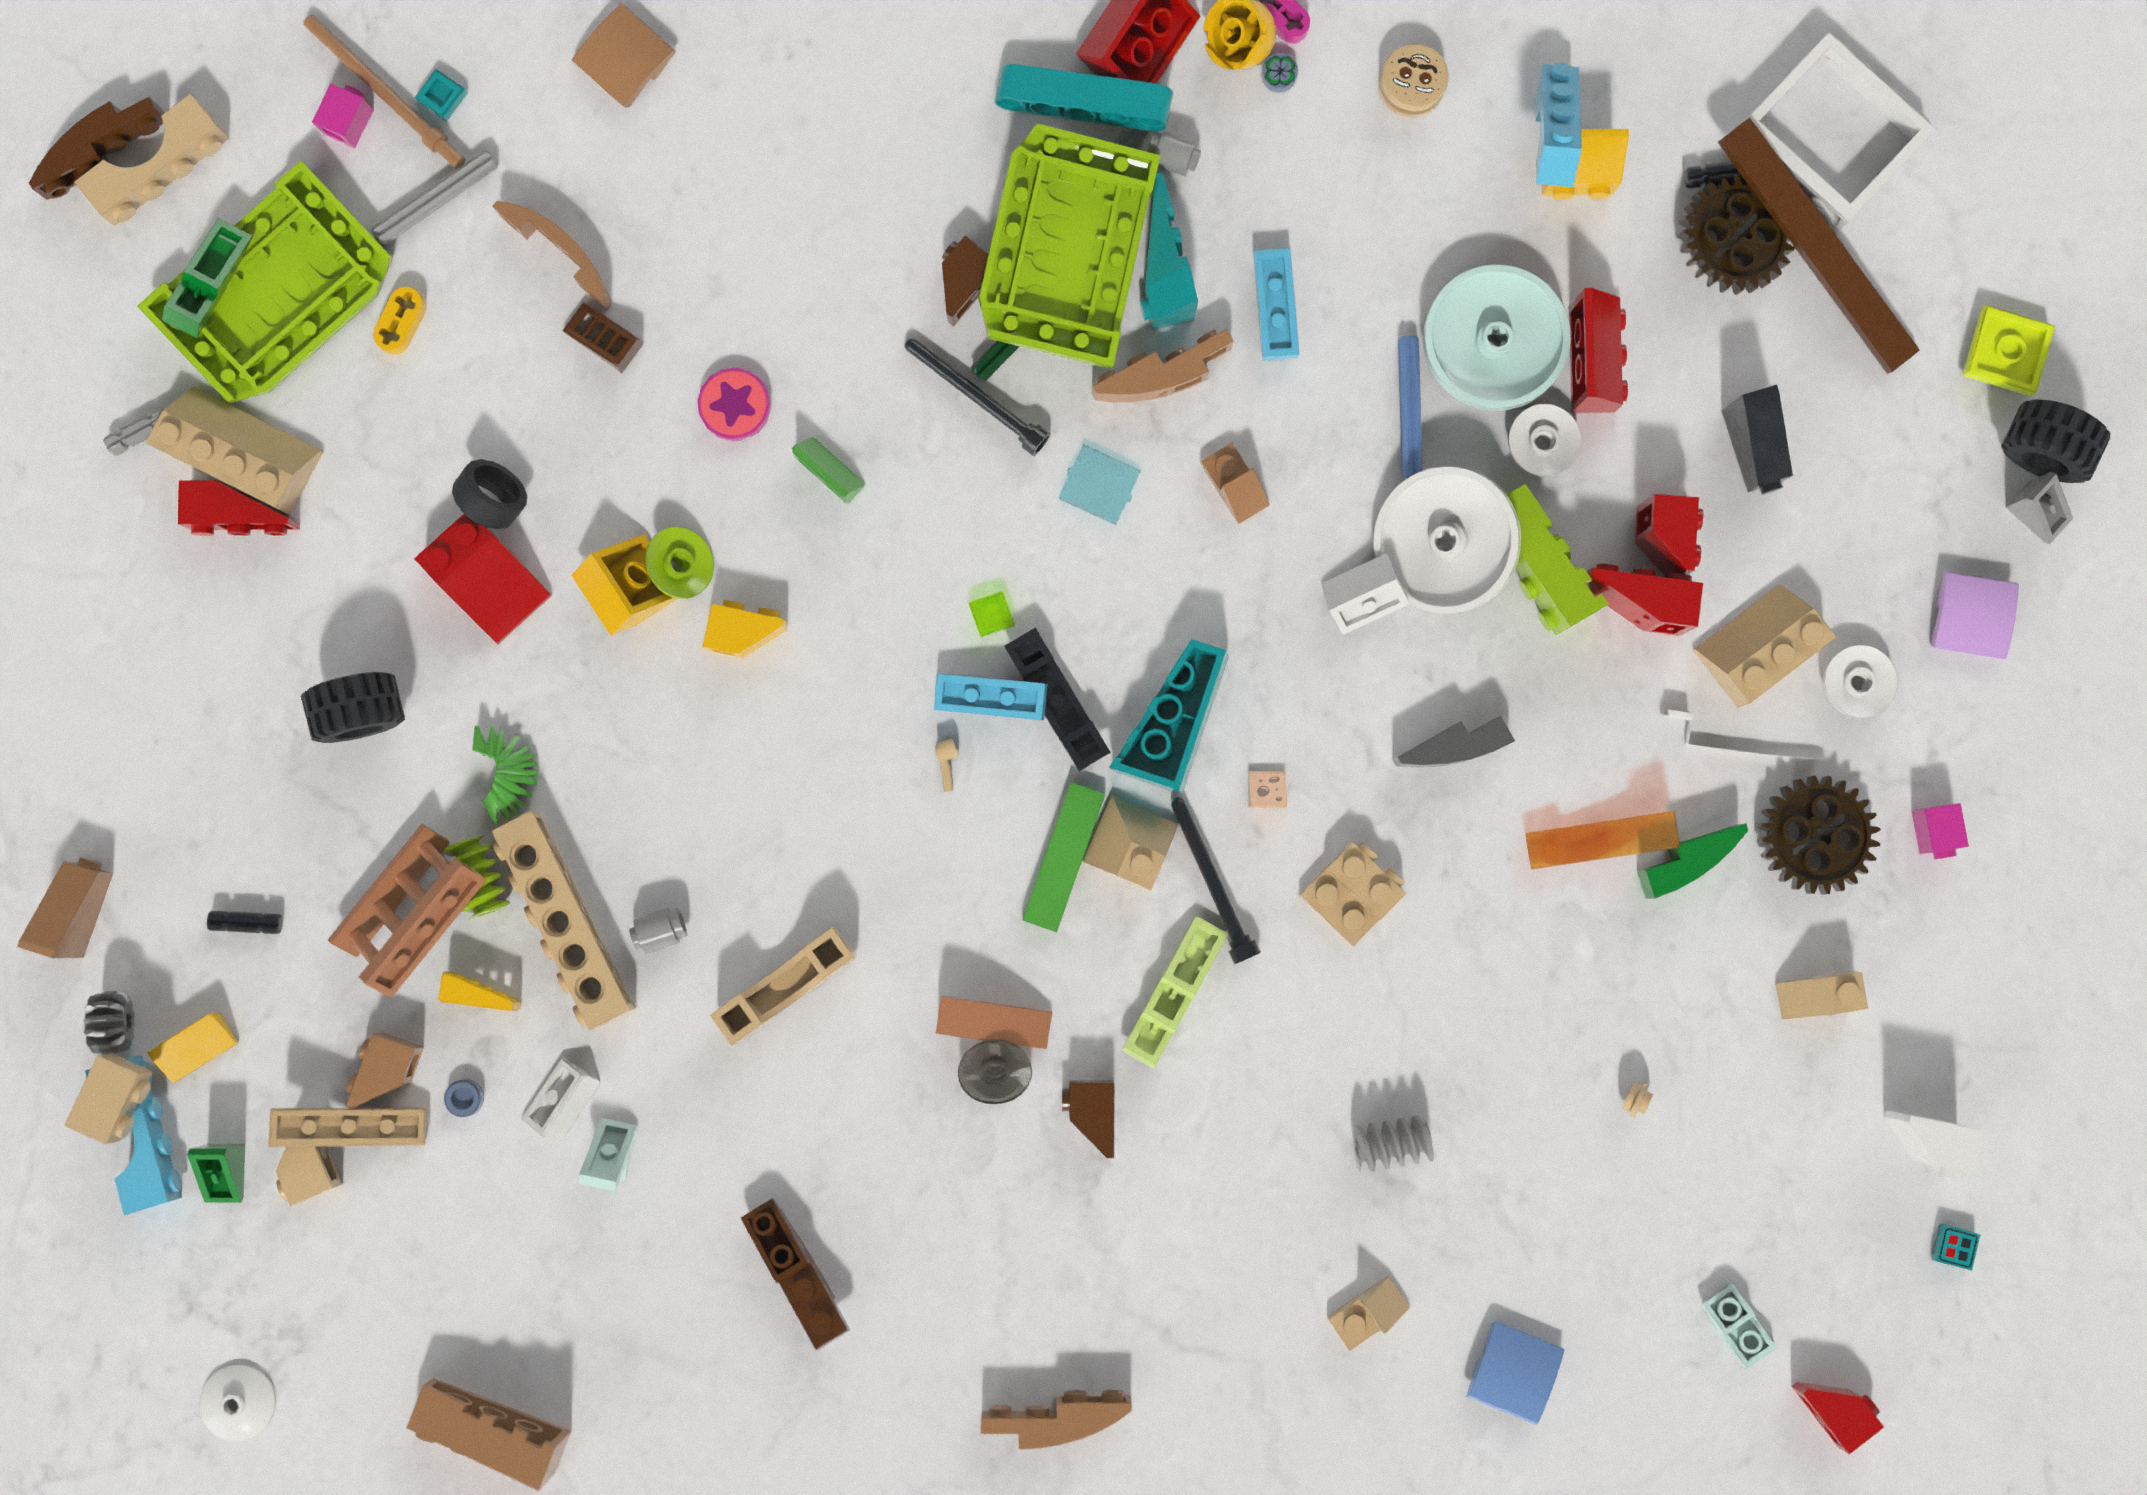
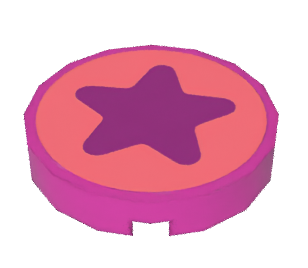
(734, 404)

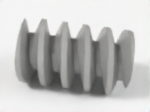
(1392, 1142)

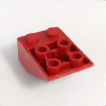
(1649, 601)

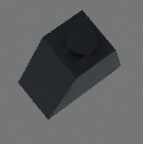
(1759, 439)

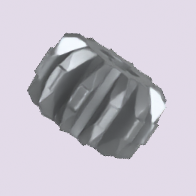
(109, 1022)

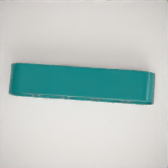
(1084, 97)

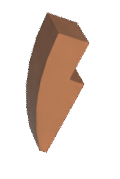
(993, 1021)

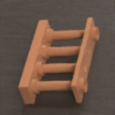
(423, 925)

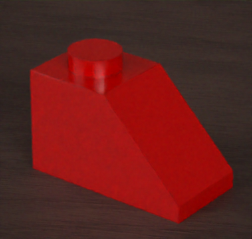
(1841, 1413)

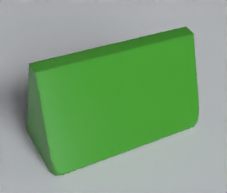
(828, 469)

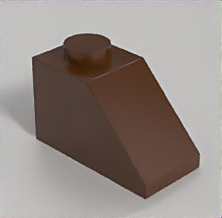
(962, 277)
(1092, 1111)

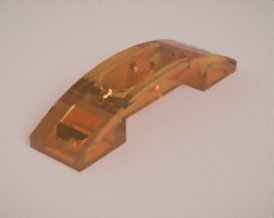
(1602, 840)

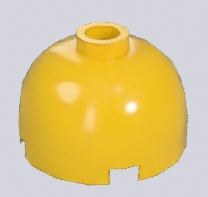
(1239, 33)

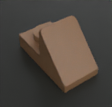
(1235, 483)

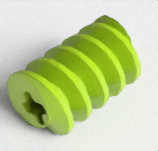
(472, 854)

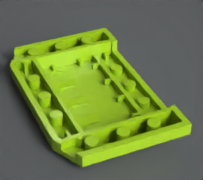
(1066, 244)
(291, 293)

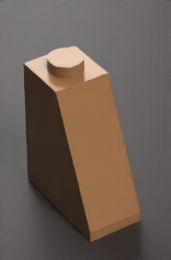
(68, 911)

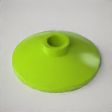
(690, 554)

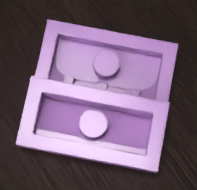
(1975, 615)

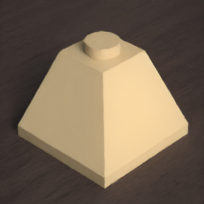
(1130, 843)

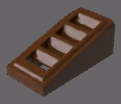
(625, 352)

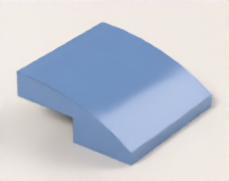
(1515, 1373)

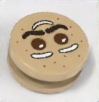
(1413, 80)

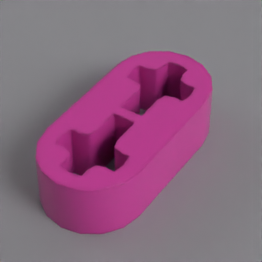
(1292, 11)

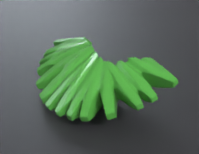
(508, 773)

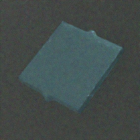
(1099, 484)

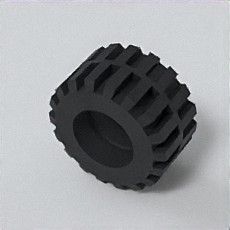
(2056, 440)
(352, 707)

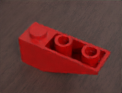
(213, 506)

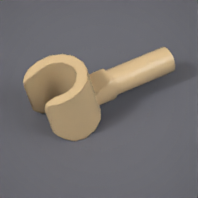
(945, 751)

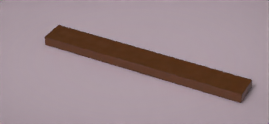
(1818, 245)

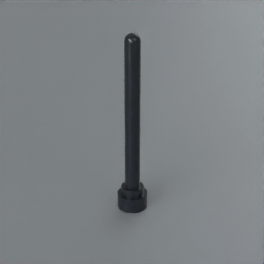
(1031, 436)
(1241, 946)

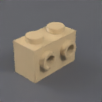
(109, 1099)

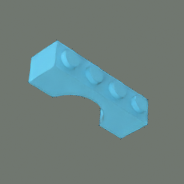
(1560, 127)
(150, 1174)

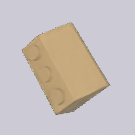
(1764, 645)

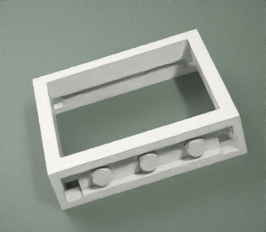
(1885, 98)

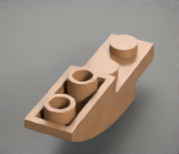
(1151, 379)
(1073, 1420)

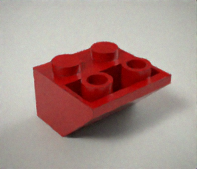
(1668, 532)

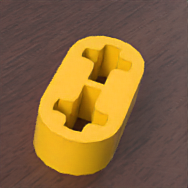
(392, 316)

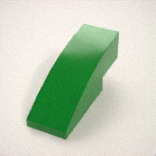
(206, 278)
(1690, 861)

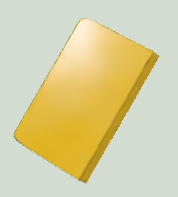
(193, 1047)

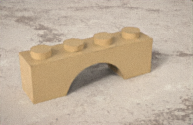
(187, 139)
(783, 986)

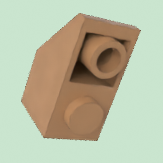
(384, 1068)

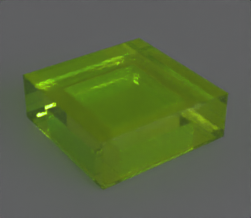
(991, 614)

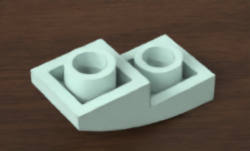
(1738, 1326)

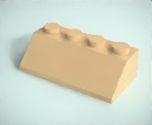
(235, 448)

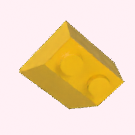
(1599, 165)
(620, 586)

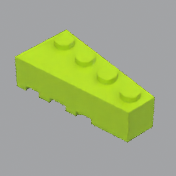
(1546, 569)

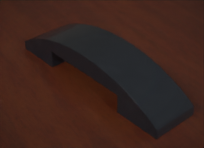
(1062, 707)

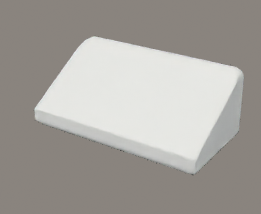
(560, 1101)

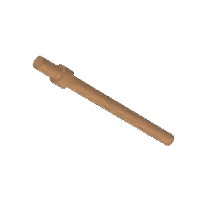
(431, 136)

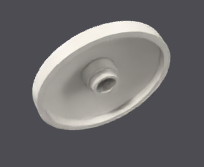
(1449, 538)

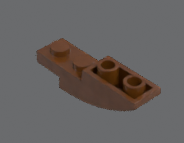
(89, 140)
(796, 1273)

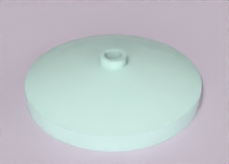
(1515, 311)

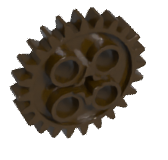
(1713, 211)
(1836, 862)

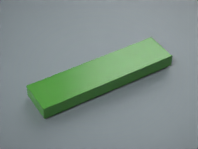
(1063, 857)

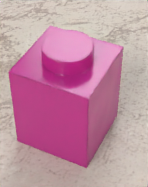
(343, 114)
(1940, 830)

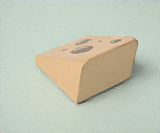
(1267, 789)

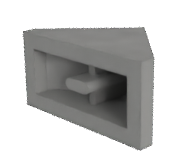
(2042, 507)

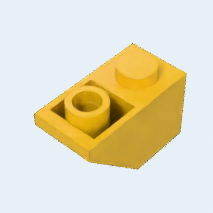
(739, 631)

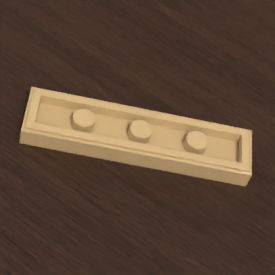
(347, 1127)

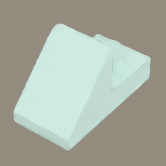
(608, 1155)

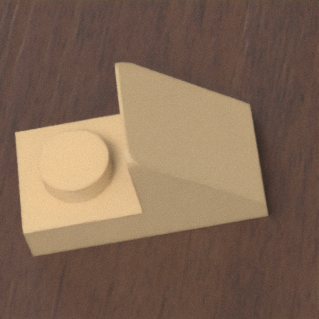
(1369, 1313)

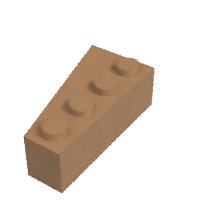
(489, 1433)

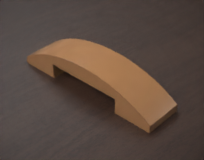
(527, 222)

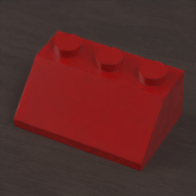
(1137, 38)
(1597, 352)

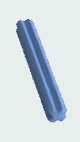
(1410, 405)

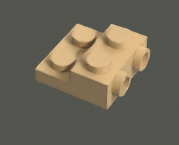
(1354, 892)

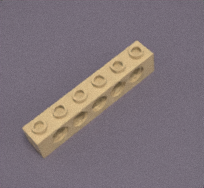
(581, 930)

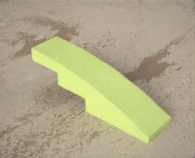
(1174, 992)

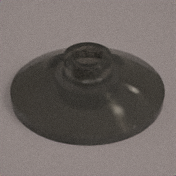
(997, 1083)

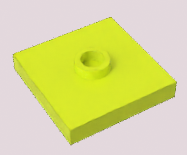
(2008, 350)

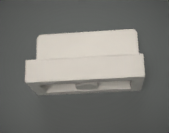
(1364, 594)

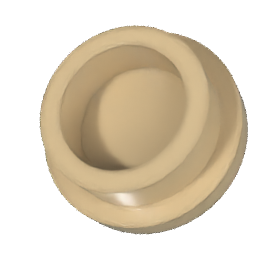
(1638, 1099)

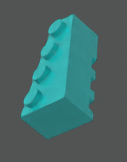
(1172, 727)

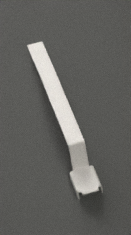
(1688, 716)

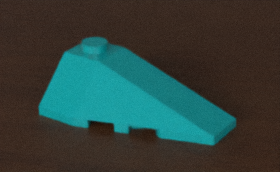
(1169, 281)

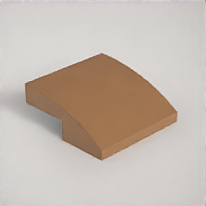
(623, 55)

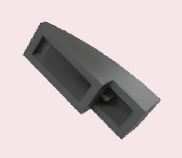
(1457, 745)

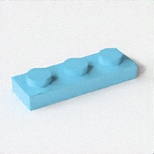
(1276, 304)
(990, 696)

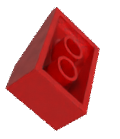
(483, 577)

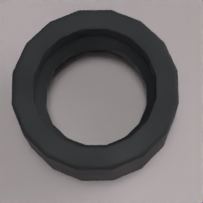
(480, 506)

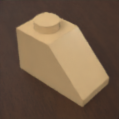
(1822, 995)
(306, 1173)

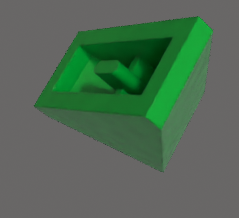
(219, 1171)

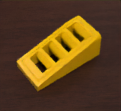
(465, 991)

